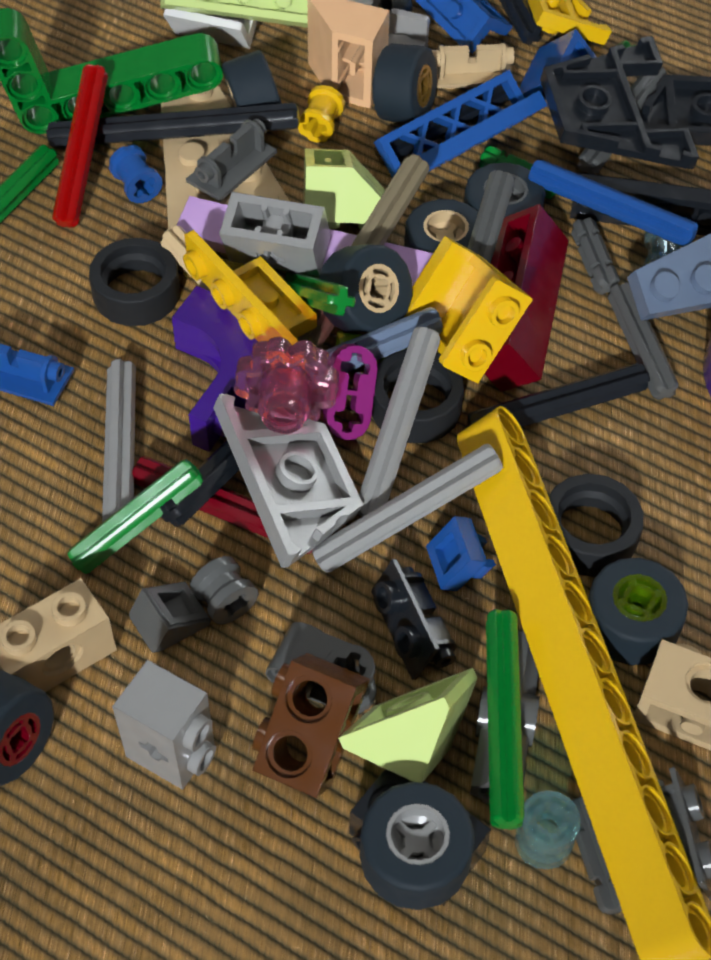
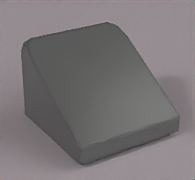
(167, 615)

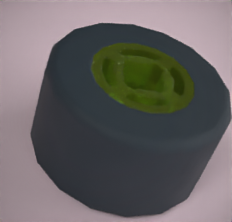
(637, 607)

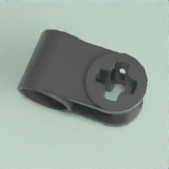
(304, 639)

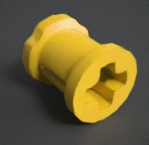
(318, 119)

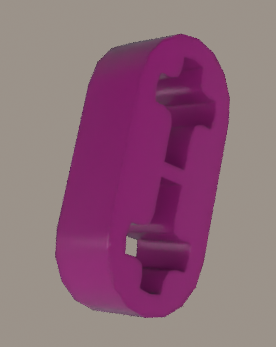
(361, 393)

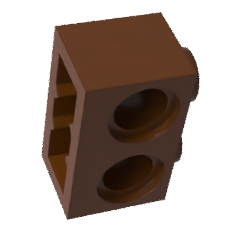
(312, 725)

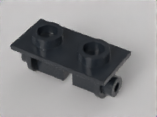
(403, 603)

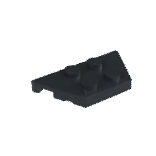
(681, 103)

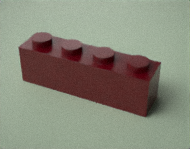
(533, 257)

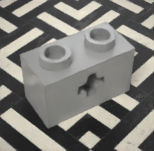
(280, 231)
(165, 725)

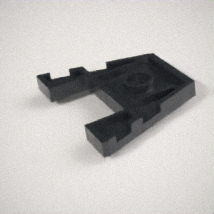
(598, 110)

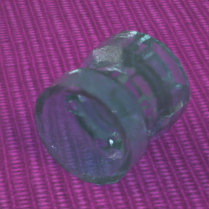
(544, 843)

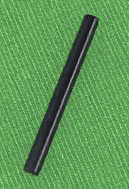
(181, 124)

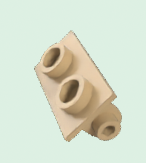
(459, 70)

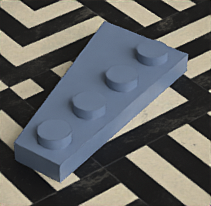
(674, 282)

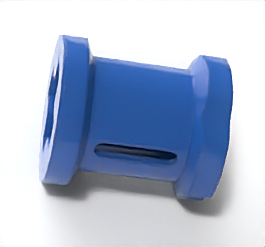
(139, 180)

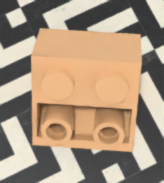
(346, 45)

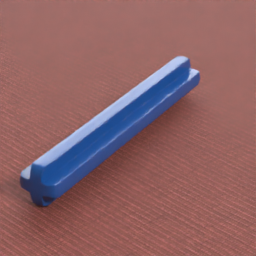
(613, 203)

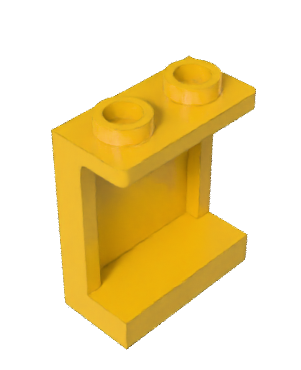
(474, 304)

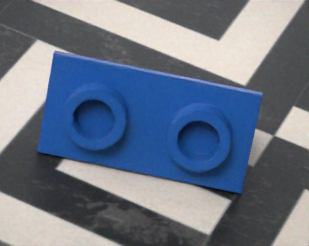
(32, 375)

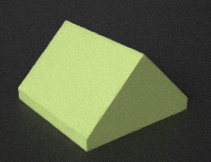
(413, 729)

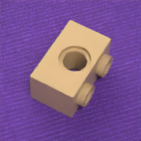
(56, 637)
(668, 694)

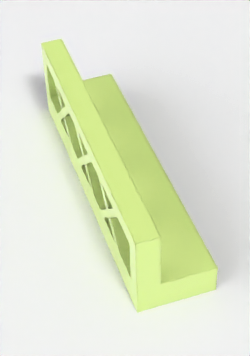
(271, 11)

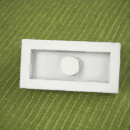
(223, 29)

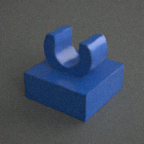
(458, 554)

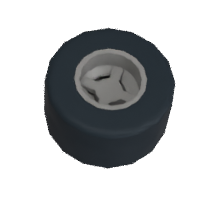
(426, 823)

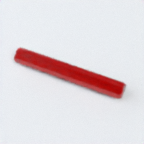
(80, 146)

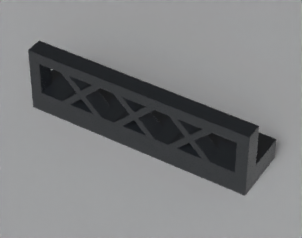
(681, 200)

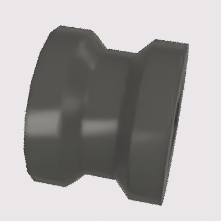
(224, 590)

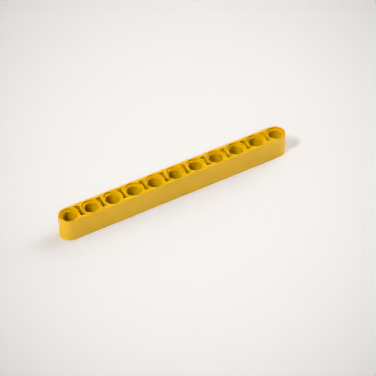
(589, 703)

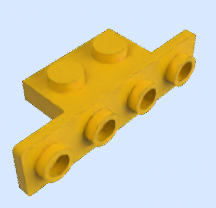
(252, 293)

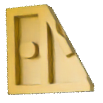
(567, 16)

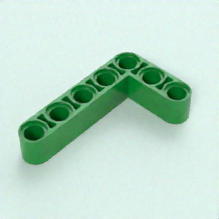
(134, 77)

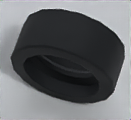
(128, 256)
(429, 423)
(606, 495)

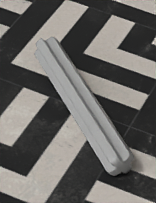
(399, 419)
(119, 436)
(407, 508)

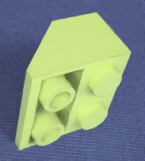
(340, 185)

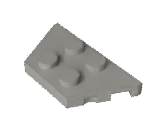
(292, 479)

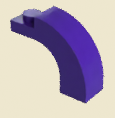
(216, 338)

